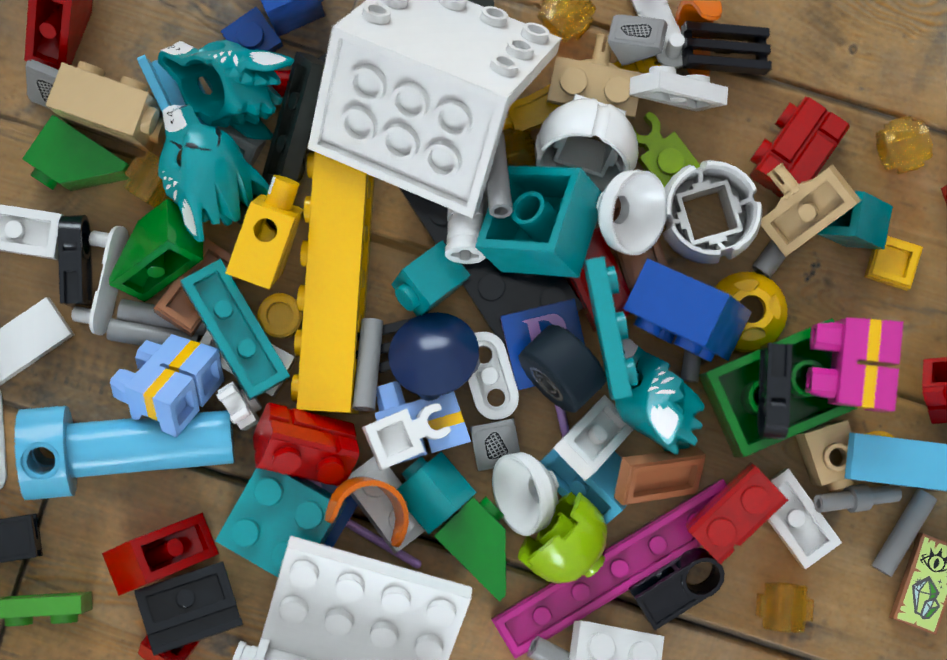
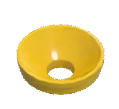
(773, 301)

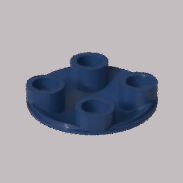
(434, 354)

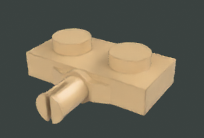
(593, 79)
(806, 206)

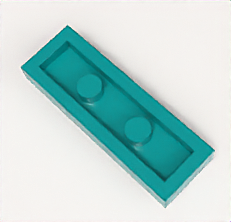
(610, 328)
(235, 329)

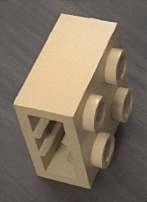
(107, 107)

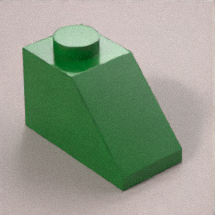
(72, 159)
(156, 253)
(478, 543)

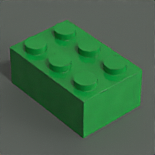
(735, 388)

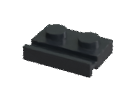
(188, 608)

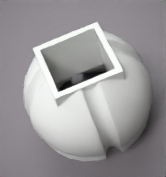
(564, 145)
(738, 203)

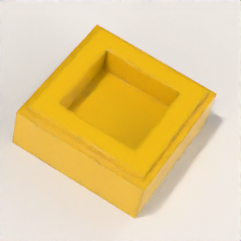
(895, 263)

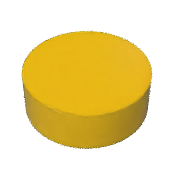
(280, 315)

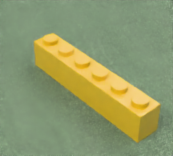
(334, 285)

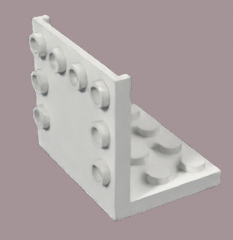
(425, 93)
(358, 609)

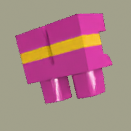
(854, 383)

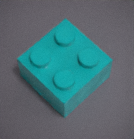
(548, 223)
(271, 512)

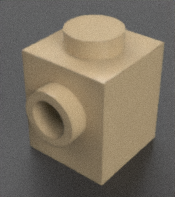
(826, 454)

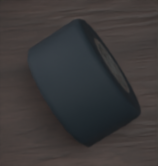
(562, 368)

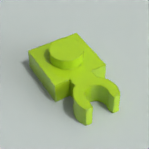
(663, 155)

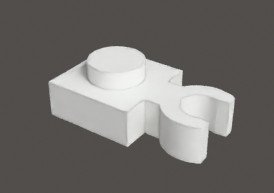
(238, 405)
(399, 436)

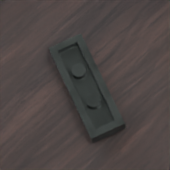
(295, 119)

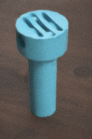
(110, 448)

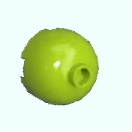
(569, 544)

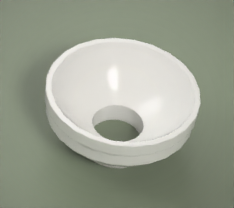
(641, 212)
(524, 492)

